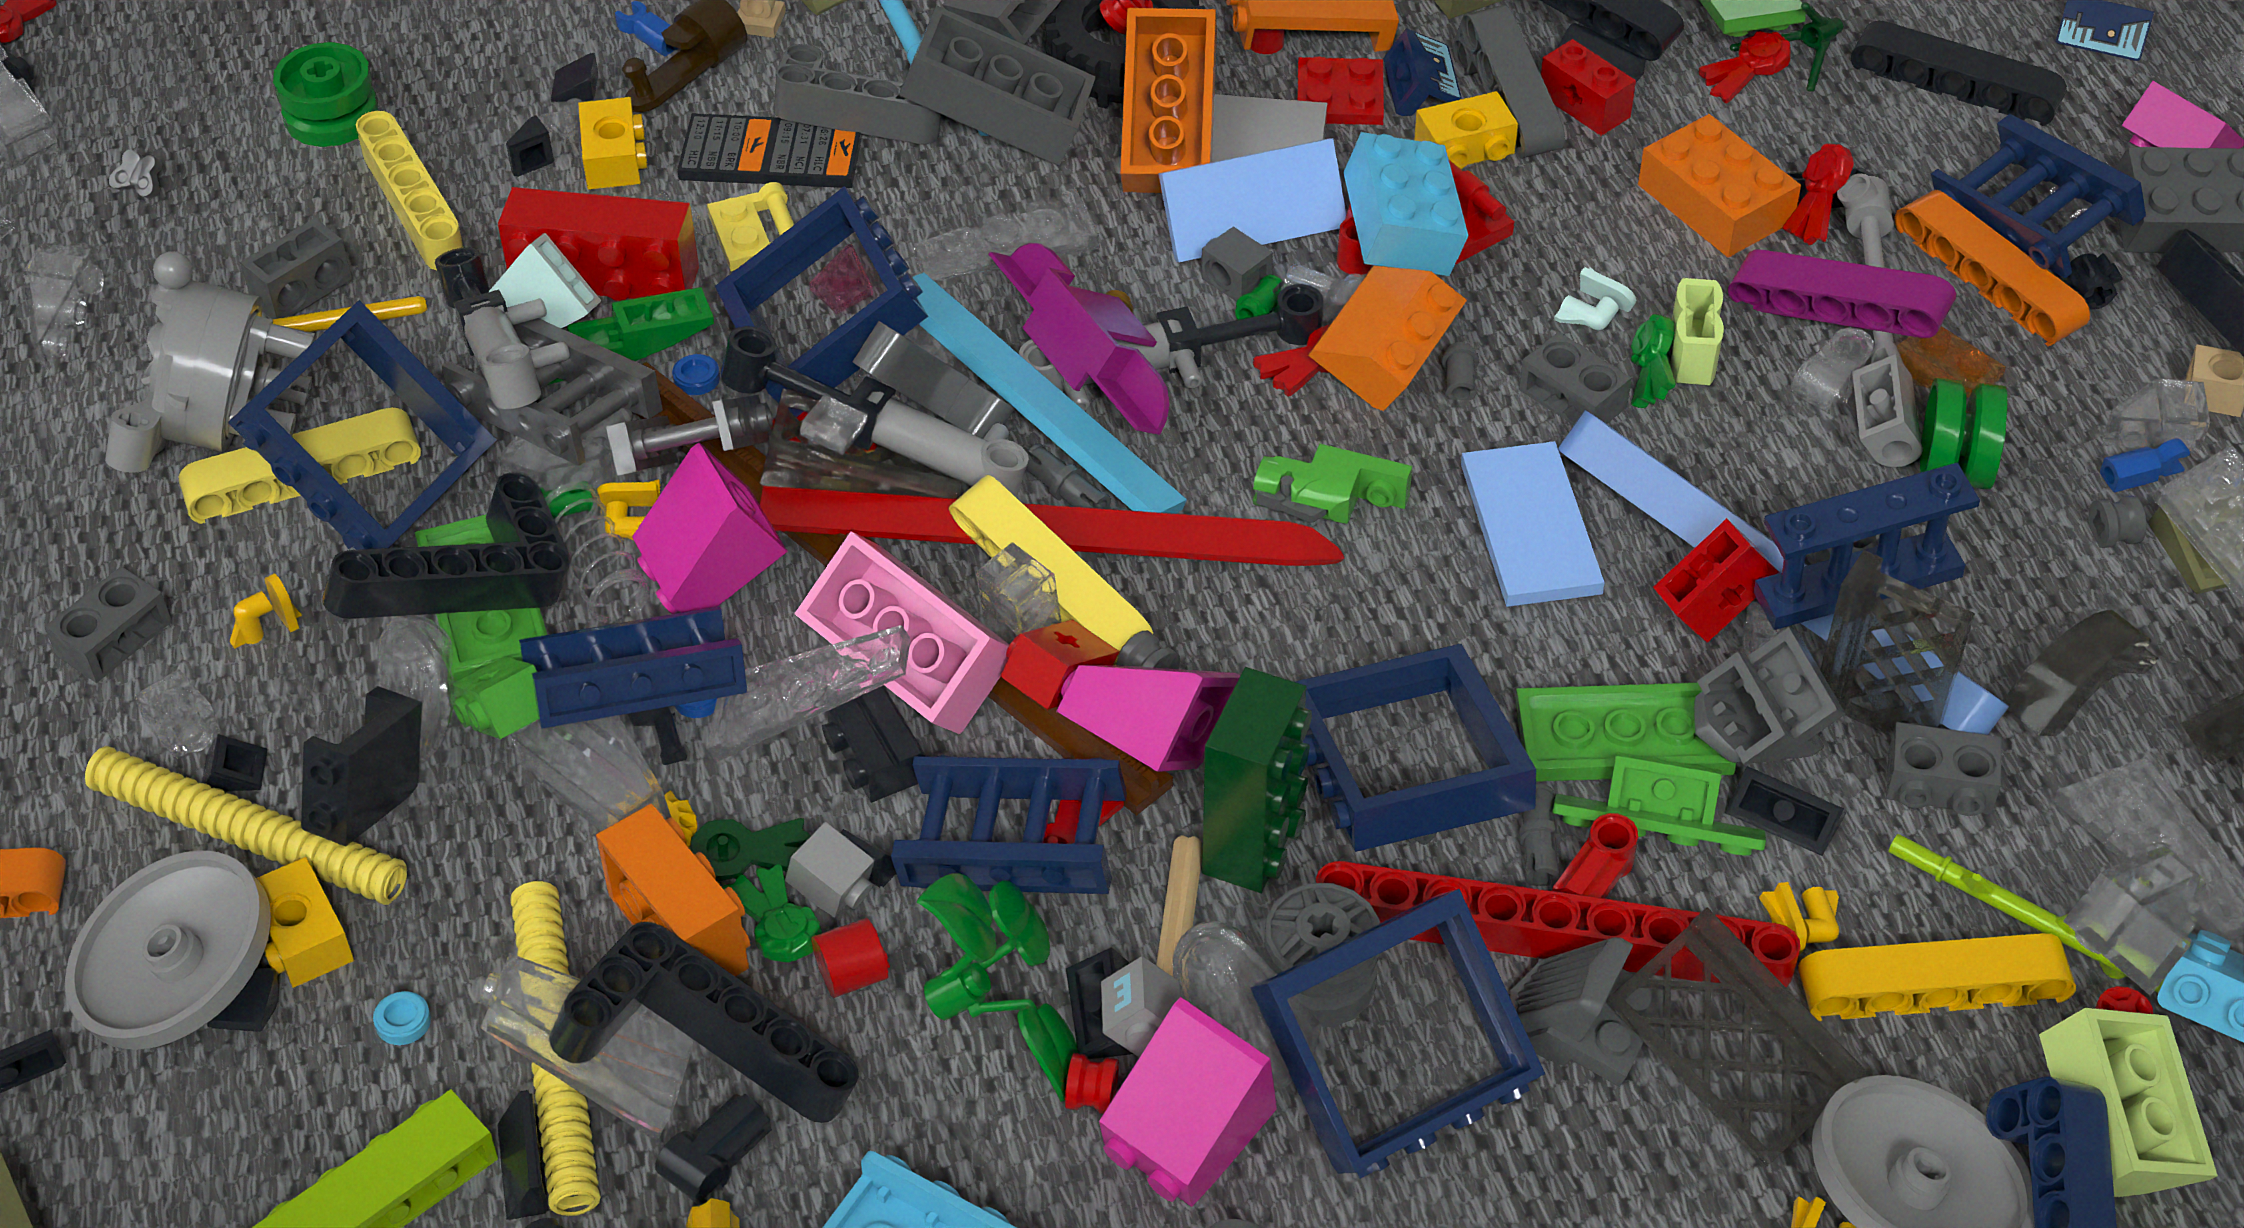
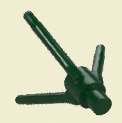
(1815, 35)

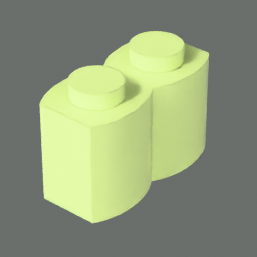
(1697, 331)

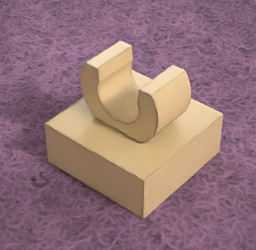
(762, 16)

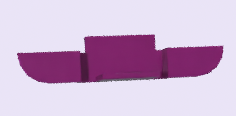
(1078, 332)

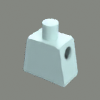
(548, 275)

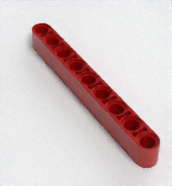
(1578, 919)

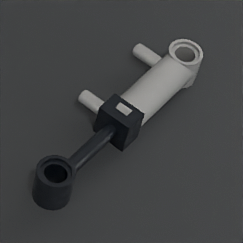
(490, 330)
(1180, 341)
(889, 423)

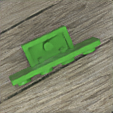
(1665, 800)

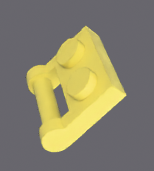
(740, 226)

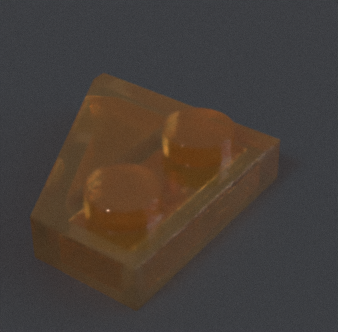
(1948, 358)

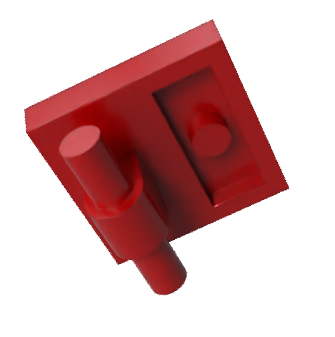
(1482, 214)

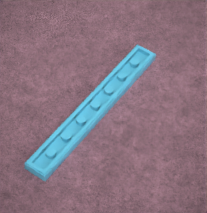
(1044, 404)

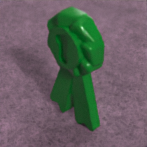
(1649, 353)
(782, 927)

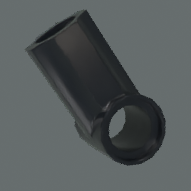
(705, 1158)

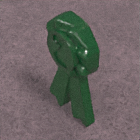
(735, 848)

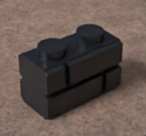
(874, 743)

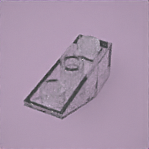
(57, 291)

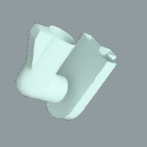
(1611, 295)

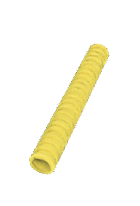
(242, 823)
(560, 1107)

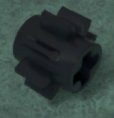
(2094, 279)

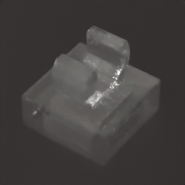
(832, 425)

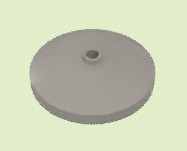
(167, 950)
(1917, 1159)

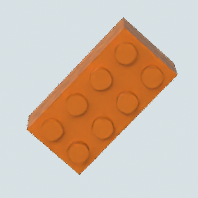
(1167, 94)

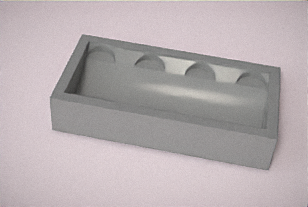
(1263, 124)

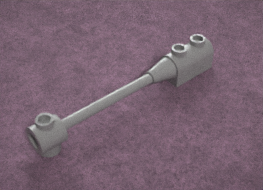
(1884, 387)

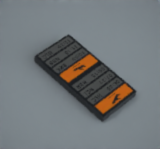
(767, 151)

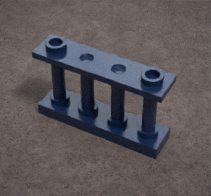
(2045, 160)
(1838, 521)
(633, 667)
(1027, 864)

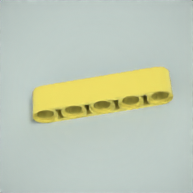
(408, 186)
(344, 449)
(998, 518)

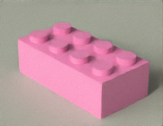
(950, 652)

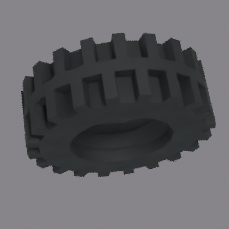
(1071, 43)

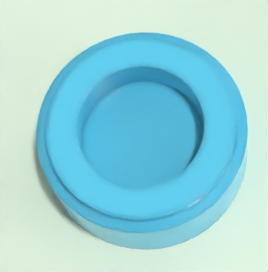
(402, 1018)

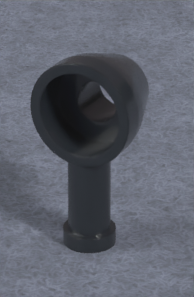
(666, 732)

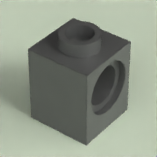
(1235, 263)

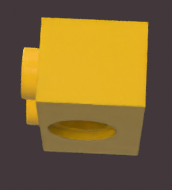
(1470, 128)
(610, 143)
(303, 926)

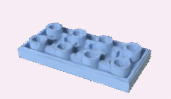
(1261, 194)
(1531, 524)

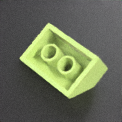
(2148, 1098)

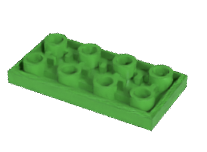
(1741, 16)

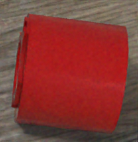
(850, 957)

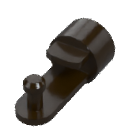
(705, 34)

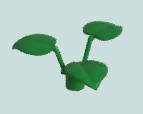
(963, 987)

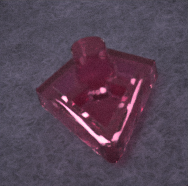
(842, 281)

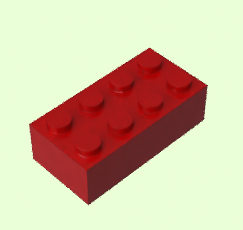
(612, 241)

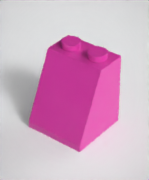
(704, 535)
(1149, 711)
(1188, 1105)

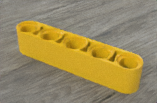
(1936, 974)

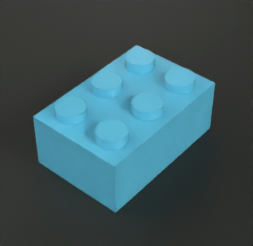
(1405, 204)

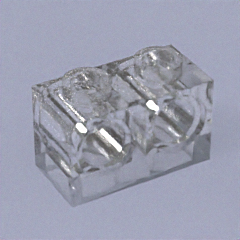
(1017, 593)

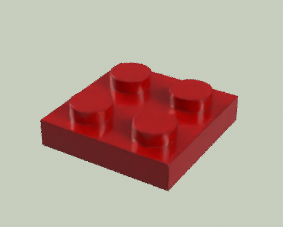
(1347, 85)

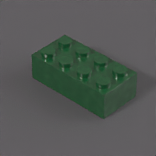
(1255, 780)

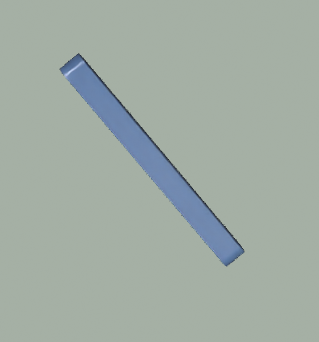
(1695, 515)

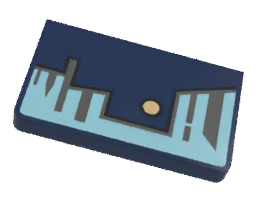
(2105, 28)
(1417, 69)

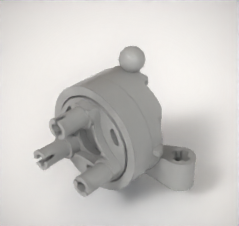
(202, 368)

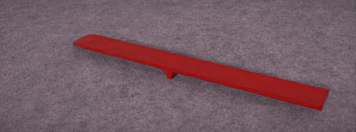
(1077, 527)

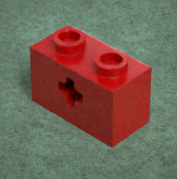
(1588, 87)
(1715, 580)
(1048, 655)

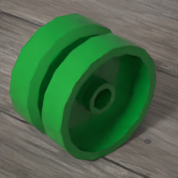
(324, 93)
(1965, 434)

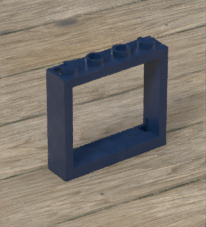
(798, 249)
(410, 382)
(1431, 807)
(1489, 999)

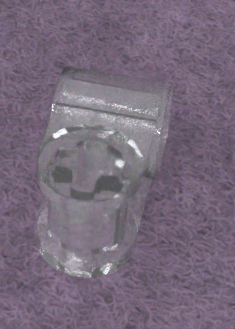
(1828, 375)

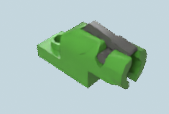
(1330, 484)

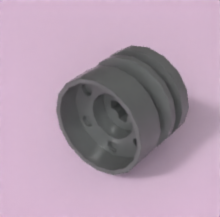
(1311, 921)

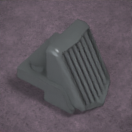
(1766, 703)
(1568, 1010)

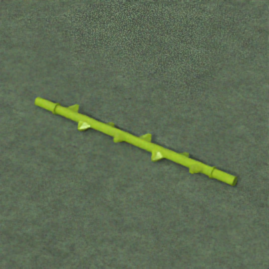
(1996, 896)

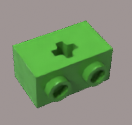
(497, 698)

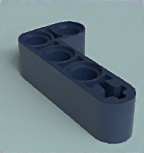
(2067, 1149)

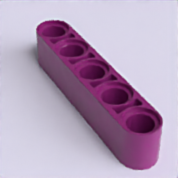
(1843, 293)

